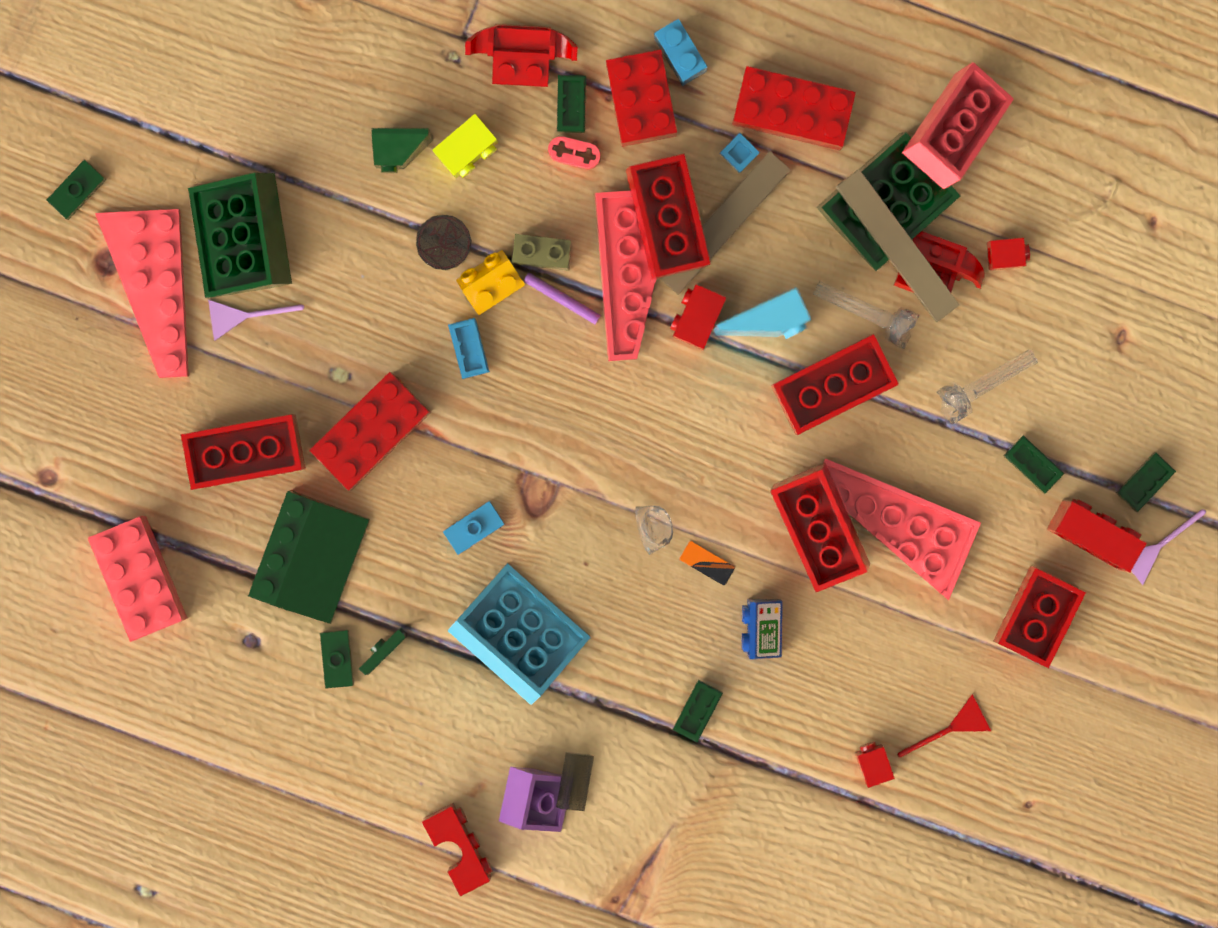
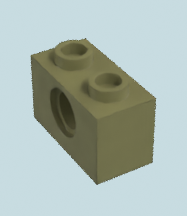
(541, 252)

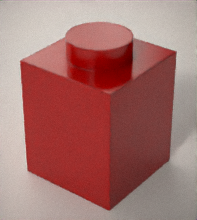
(1007, 254)
(874, 764)

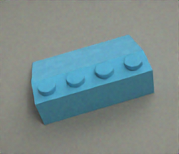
(771, 319)
(519, 634)

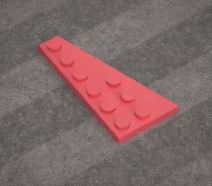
(150, 266)
(624, 274)
(914, 529)

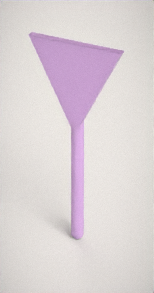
(226, 318)
(1149, 553)

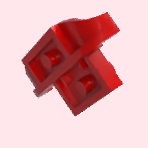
(521, 52)
(948, 261)

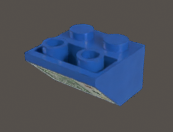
(763, 628)

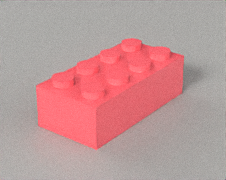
(958, 125)
(137, 578)

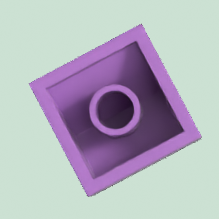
(532, 800)

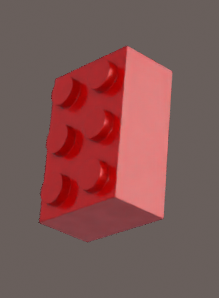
(641, 98)
(1097, 534)
(1039, 616)

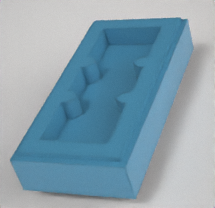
(468, 348)
(473, 527)

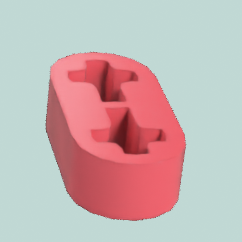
(572, 159)

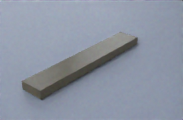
(735, 212)
(897, 245)

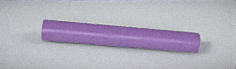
(562, 298)

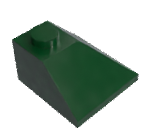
(398, 146)

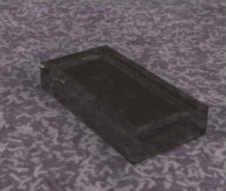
(575, 781)

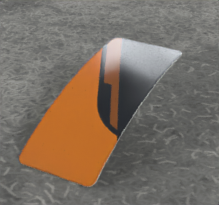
(707, 563)

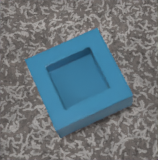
(739, 153)

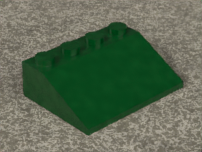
(903, 188)
(240, 235)
(308, 557)

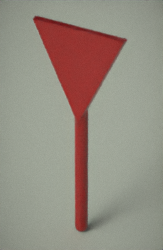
(967, 720)

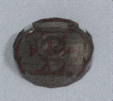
(443, 242)

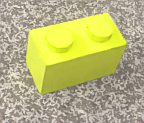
(465, 147)

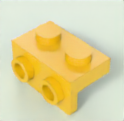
(490, 282)

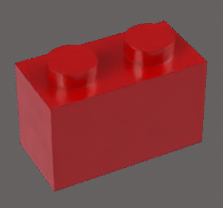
(698, 316)

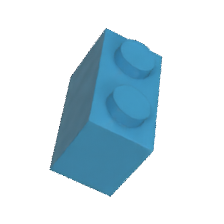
(680, 52)

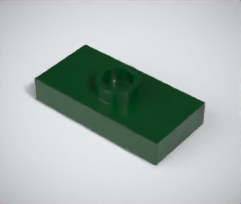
(571, 103)
(76, 189)
(1033, 464)
(1146, 482)
(382, 650)
(336, 659)
(697, 710)

